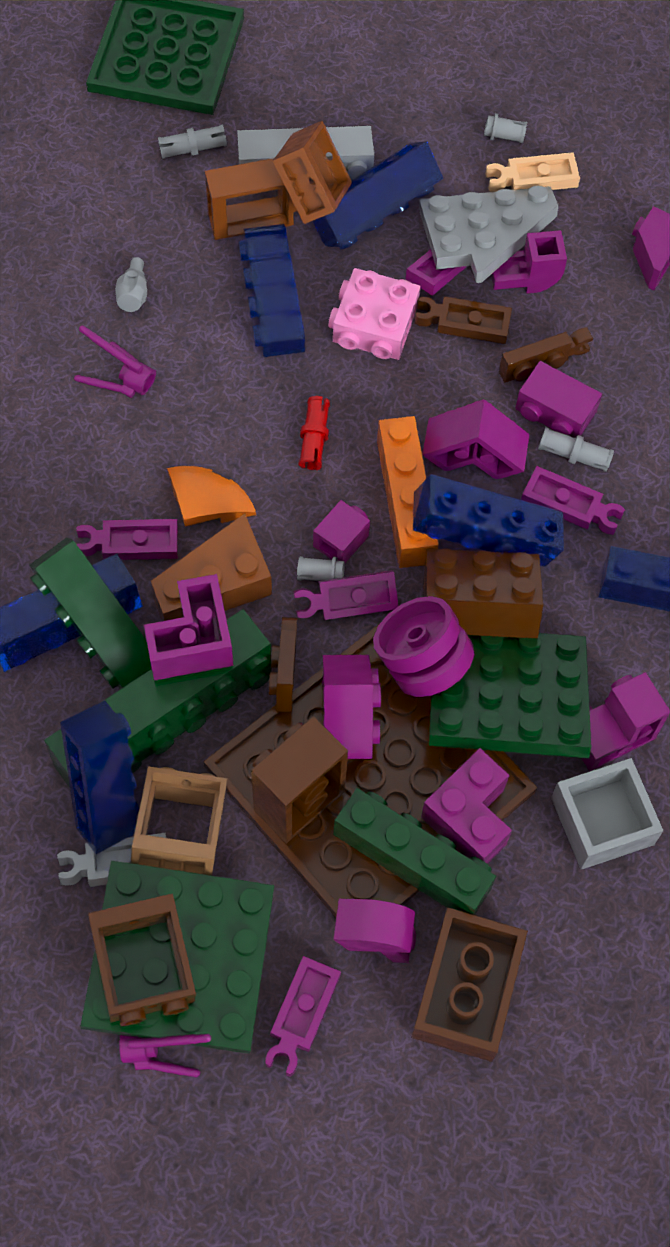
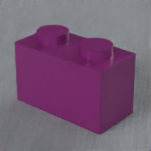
(557, 401)

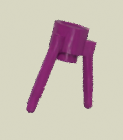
(135, 375)
(139, 1051)

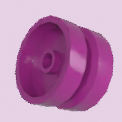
(424, 646)

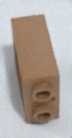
(175, 854)

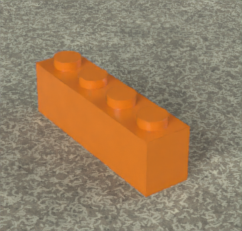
(402, 475)

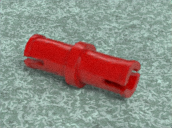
(314, 433)

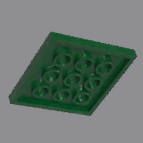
(166, 52)
(518, 698)
(225, 945)

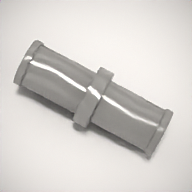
(192, 141)
(576, 449)

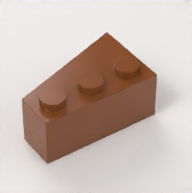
(230, 555)

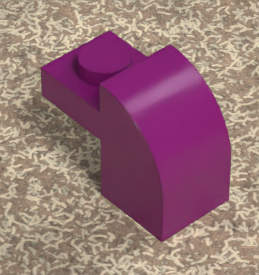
(536, 266)
(376, 928)

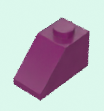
(653, 245)

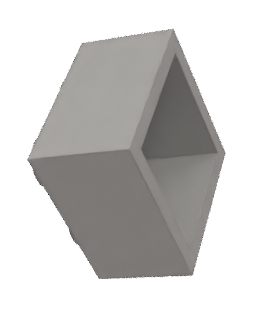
(606, 813)

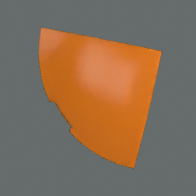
(208, 495)

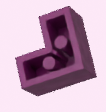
(478, 437)
(198, 639)
(349, 697)
(626, 720)
(462, 811)

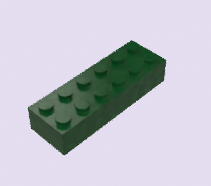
(172, 705)

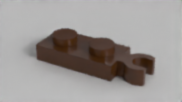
(465, 318)
(553, 351)
(283, 658)

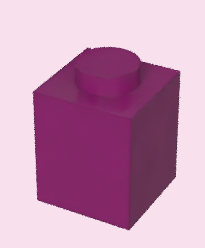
(341, 532)

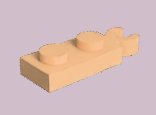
(546, 170)

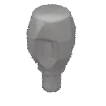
(131, 287)

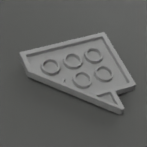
(484, 227)

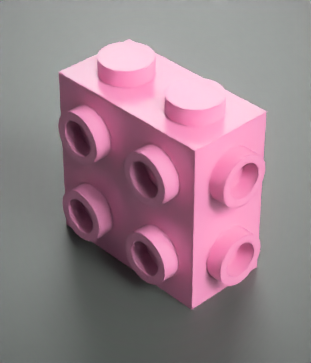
(374, 313)

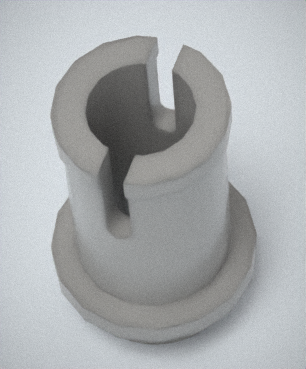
(505, 128)
(319, 569)

